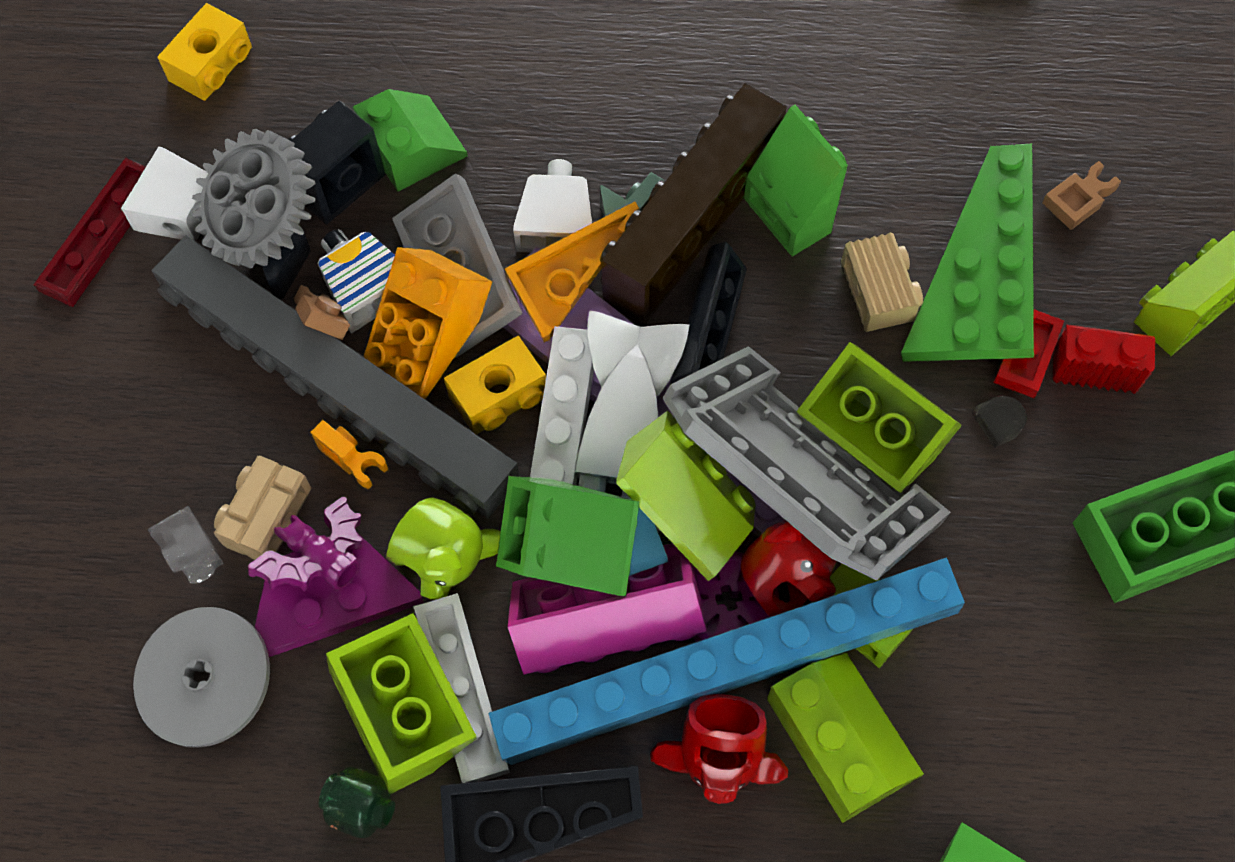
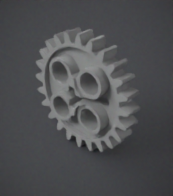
(253, 198)

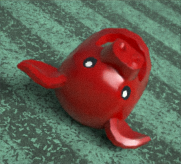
(791, 558)
(722, 747)

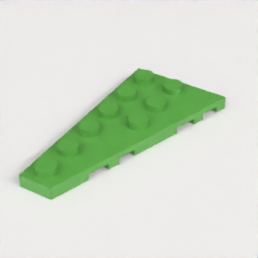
(984, 284)

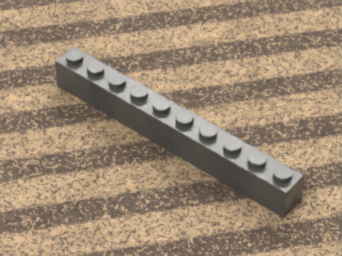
(337, 377)

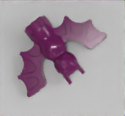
(320, 554)

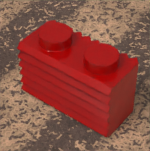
(1103, 358)

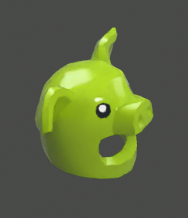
(440, 545)

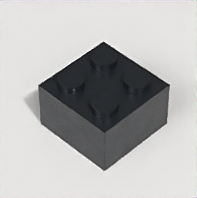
(342, 160)

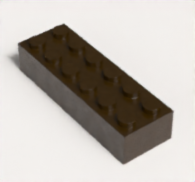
(688, 206)

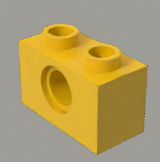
(205, 51)
(506, 365)

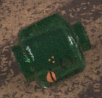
(356, 802)

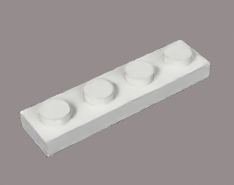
(563, 406)
(451, 642)

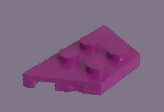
(299, 617)

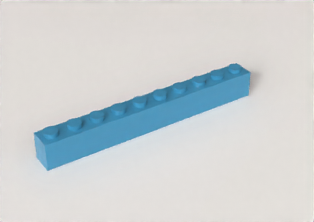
(726, 661)

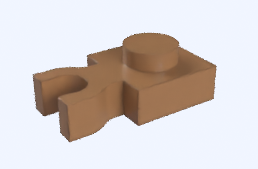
(1078, 197)
(321, 313)

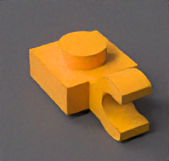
(340, 448)

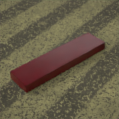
(91, 239)

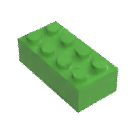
(1162, 528)

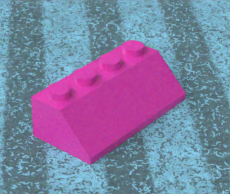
(572, 624)

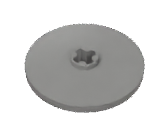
(209, 710)

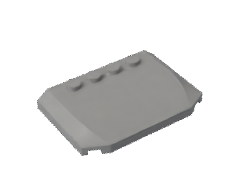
(797, 468)

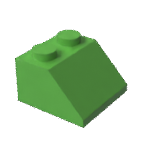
(410, 136)

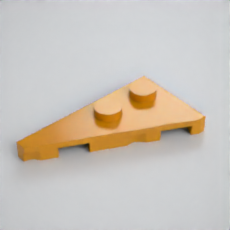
(559, 274)

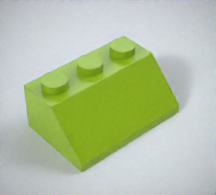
(1192, 297)
(878, 418)
(686, 494)
(400, 702)
(843, 735)

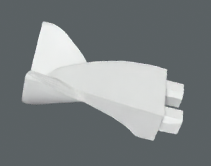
(632, 370)

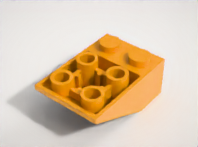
(424, 317)

